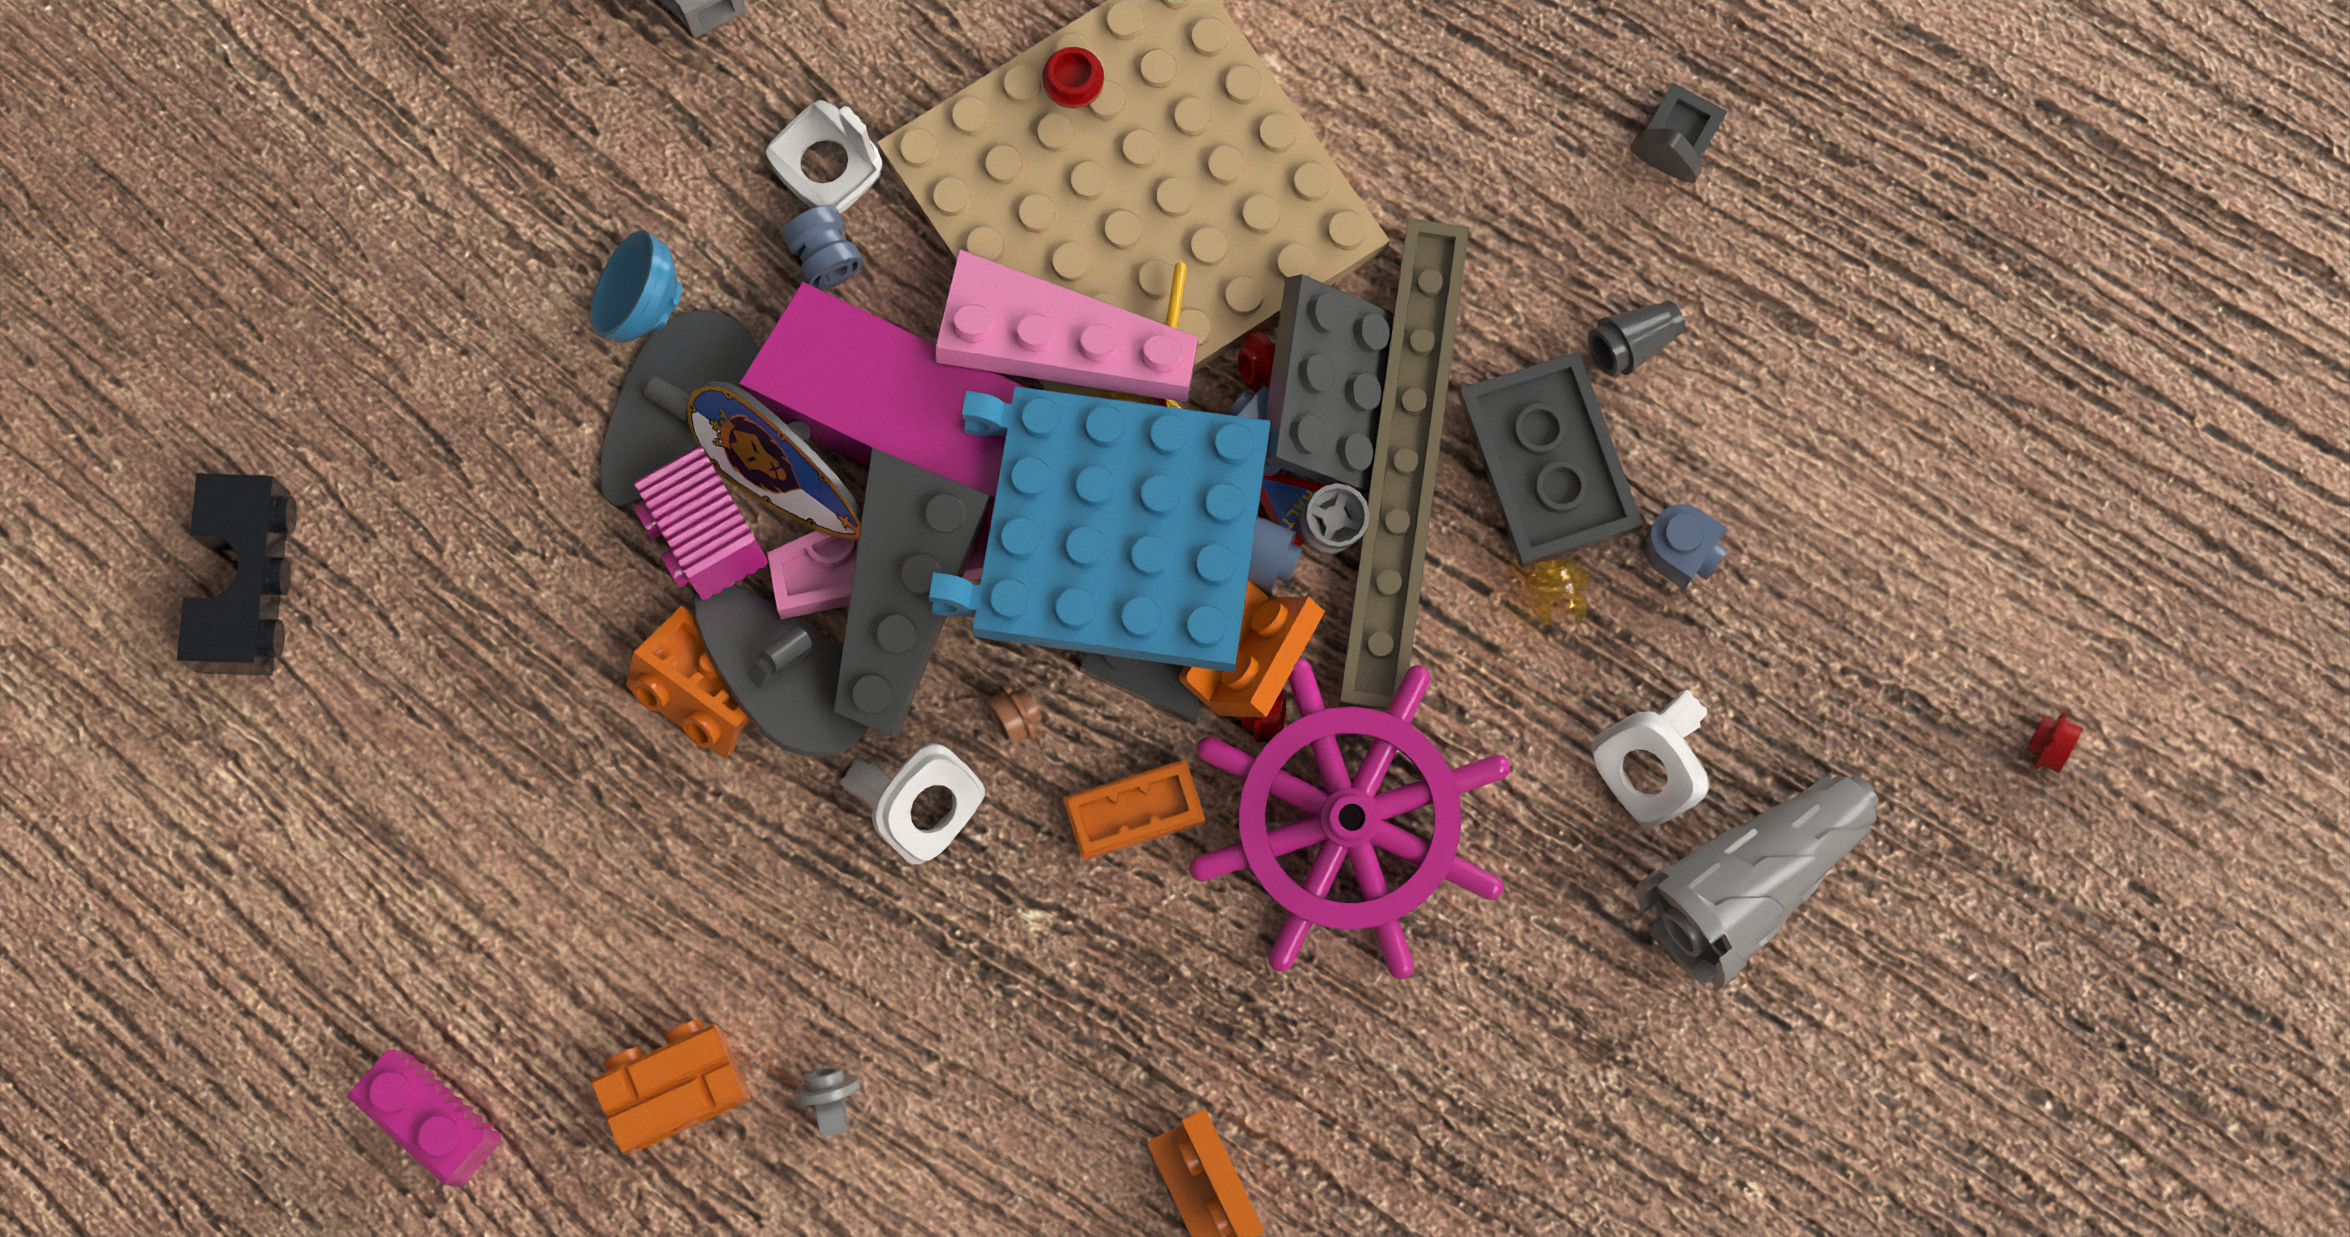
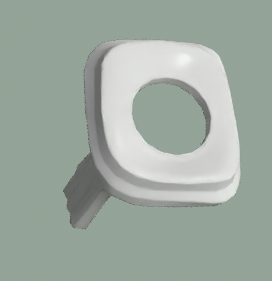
(820, 123)
(1664, 737)
(894, 798)

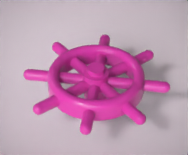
(1350, 818)

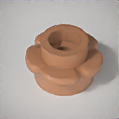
(1014, 714)

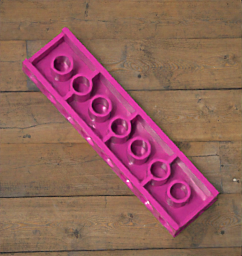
(875, 388)

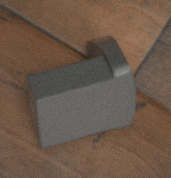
(1679, 134)

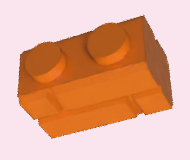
(669, 1087)

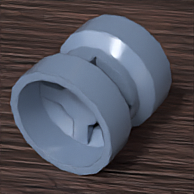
(821, 247)

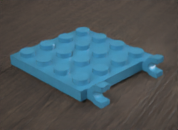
(1115, 528)

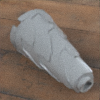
(1748, 881)

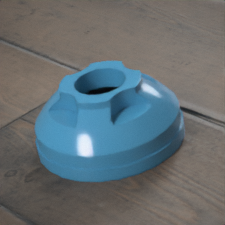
(635, 289)

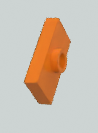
(1134, 810)

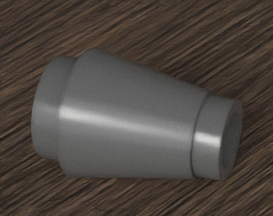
(1633, 337)

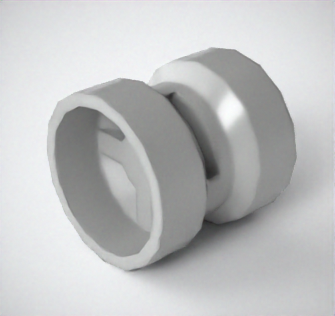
(1339, 509)

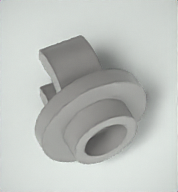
(827, 1091)

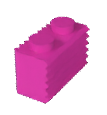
(700, 524)
(425, 1117)

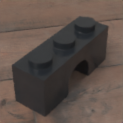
(240, 626)

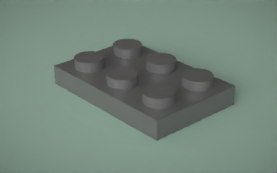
(1327, 383)
(1550, 460)

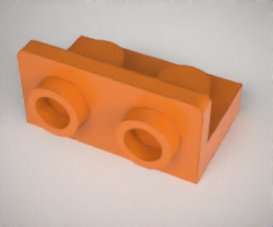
(1269, 646)
(679, 681)
(1204, 1180)

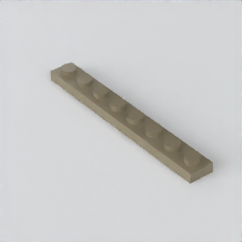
(1404, 464)

